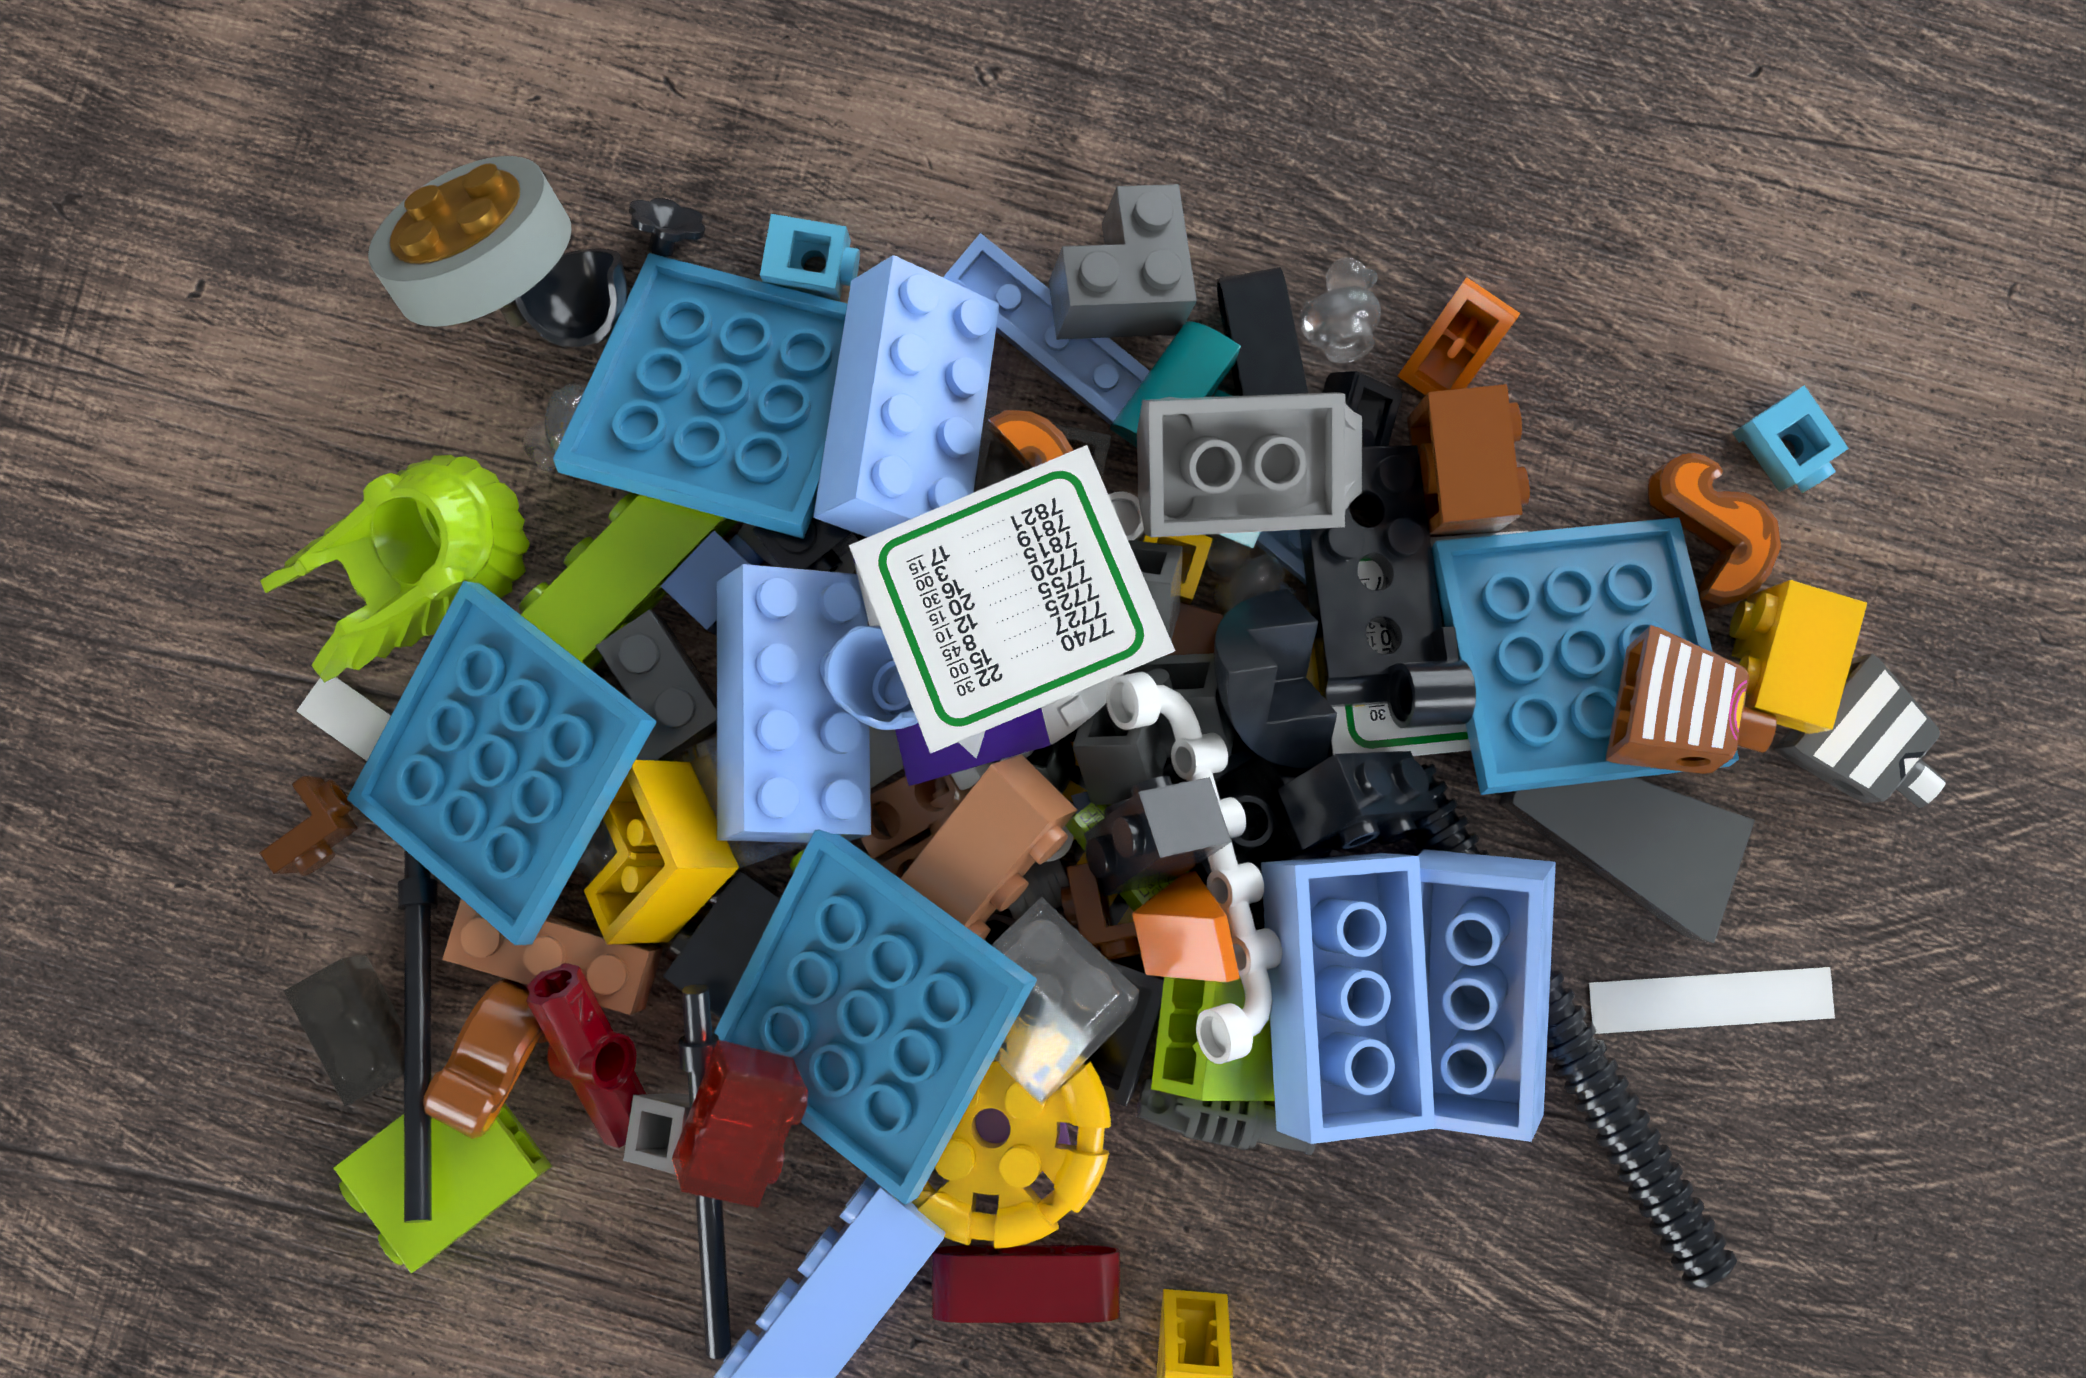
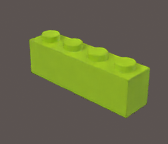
(618, 573)

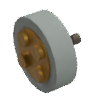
(471, 242)

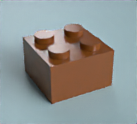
(1469, 459)

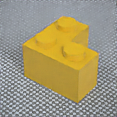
(1797, 652)
(664, 855)

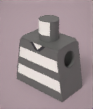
(1873, 742)

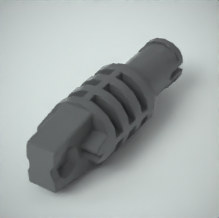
(1217, 1122)

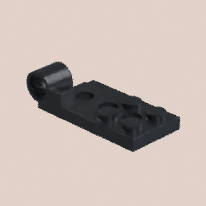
(1422, 669)

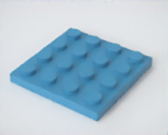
(712, 396)
(1549, 637)
(500, 762)
(879, 1009)

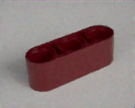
(1026, 1284)

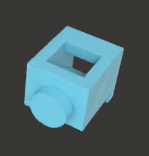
(795, 241)
(1807, 428)

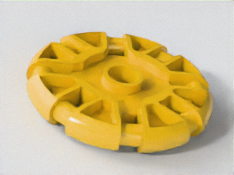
(1013, 1165)

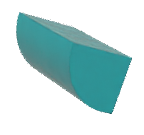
(1187, 369)

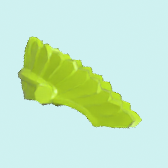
(411, 553)

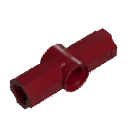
(586, 1049)

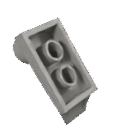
(1247, 463)

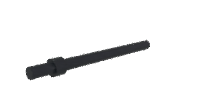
(417, 898)
(694, 1055)

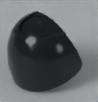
(577, 298)

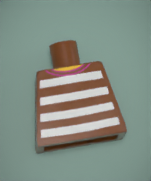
(1683, 707)

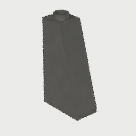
(1647, 843)

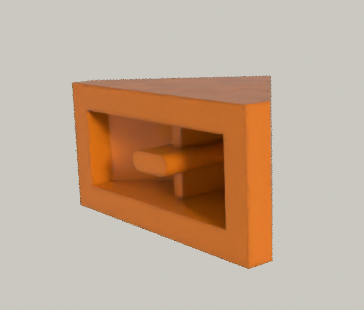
(1459, 340)
(1185, 933)

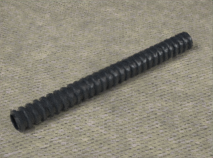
(1605, 1097)

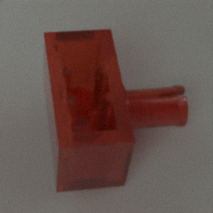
(739, 1124)

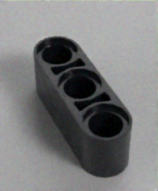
(1260, 319)

